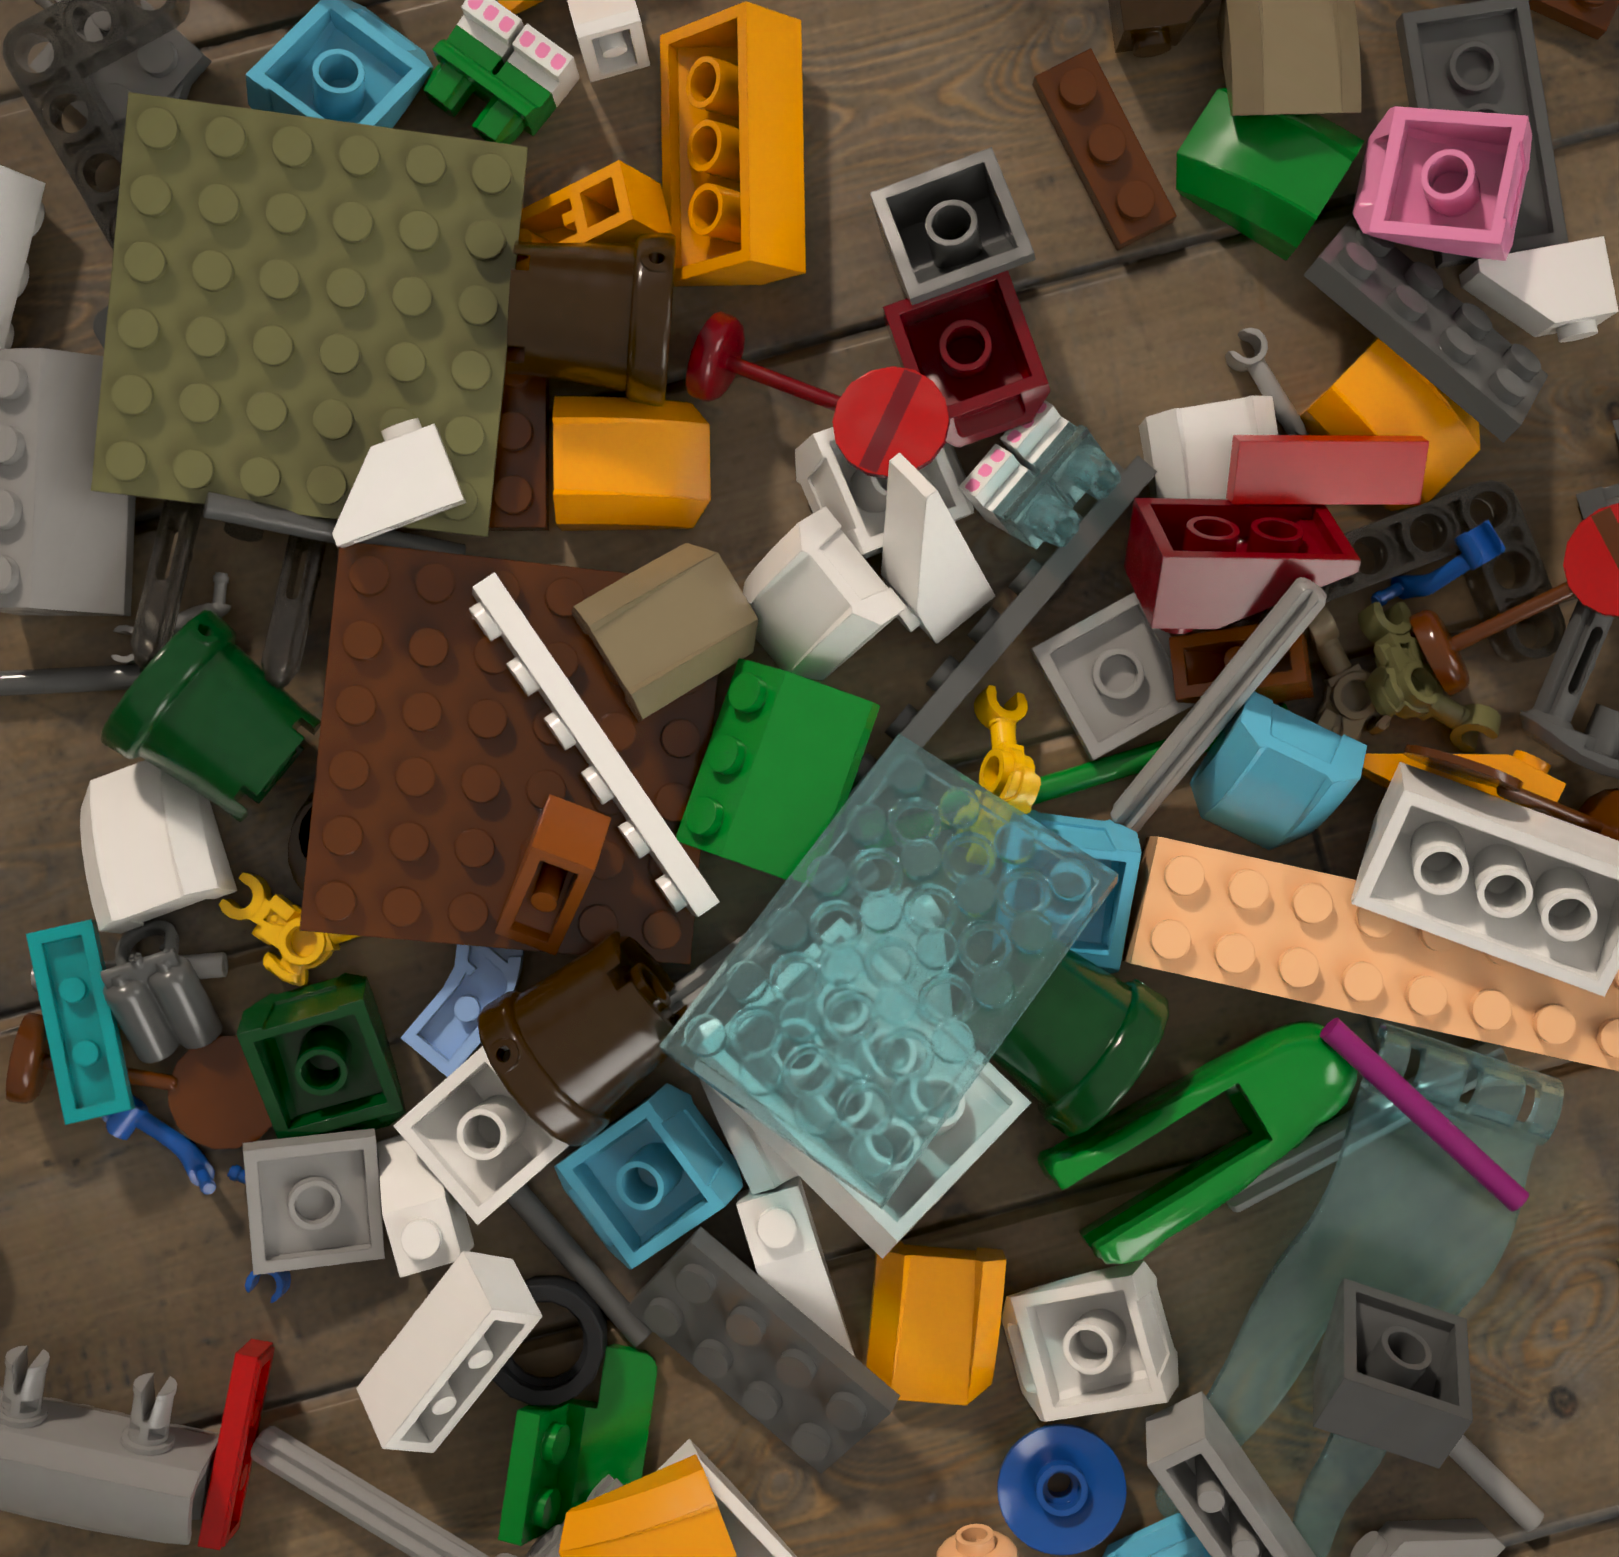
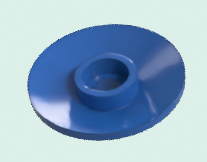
(1067, 1519)

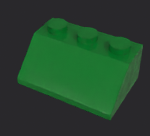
(775, 768)

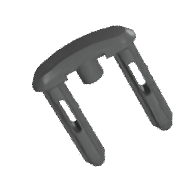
(1552, 714)

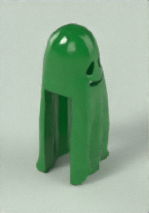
(1278, 1088)

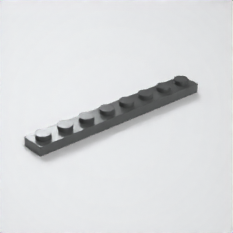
(997, 631)

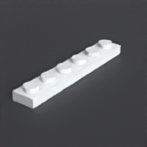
(575, 725)

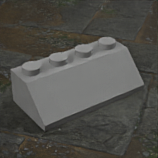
(58, 539)

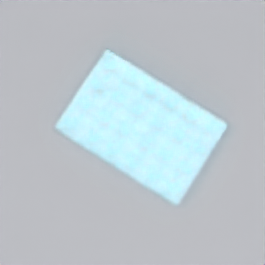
(889, 968)

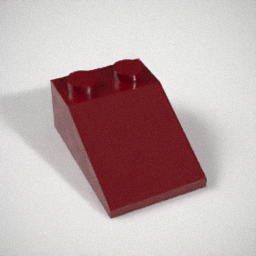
(1226, 561)

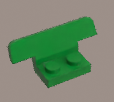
(572, 1446)

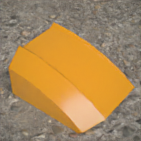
(1391, 398)
(629, 464)
(936, 1321)
(651, 1517)

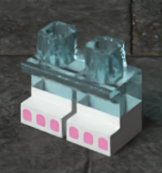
(1040, 479)

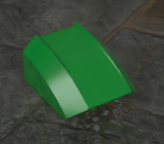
(1264, 170)

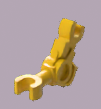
(1006, 767)
(279, 926)

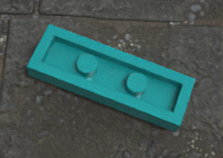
(79, 1022)

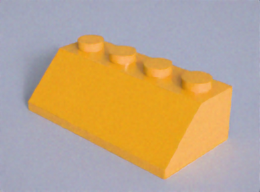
(734, 147)

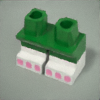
(504, 65)

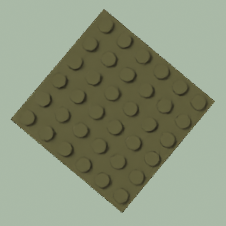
(297, 298)

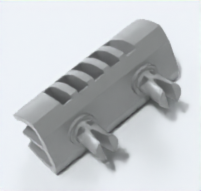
(98, 1464)

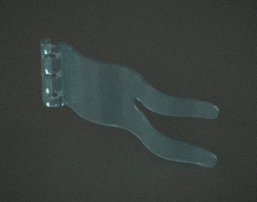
(1391, 1220)

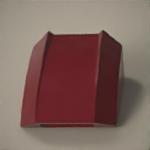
(975, 353)

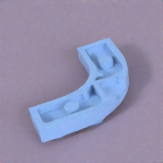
(448, 1026)

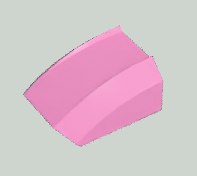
(1445, 180)

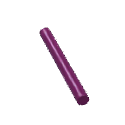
(1424, 1114)

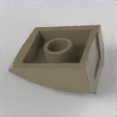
(1290, 56)
(669, 626)

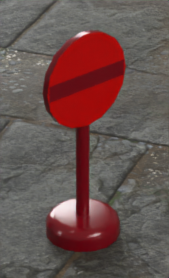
(872, 420)

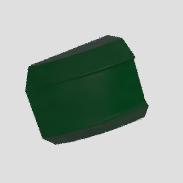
(322, 1059)

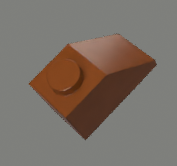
(1202, 657)
(553, 875)

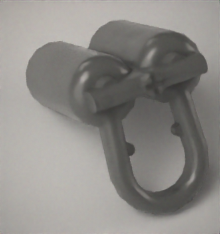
(158, 996)

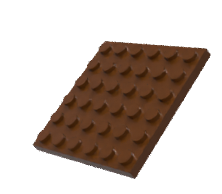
(446, 763)

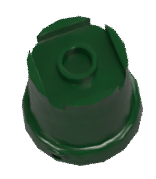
(210, 717)
(1083, 1042)

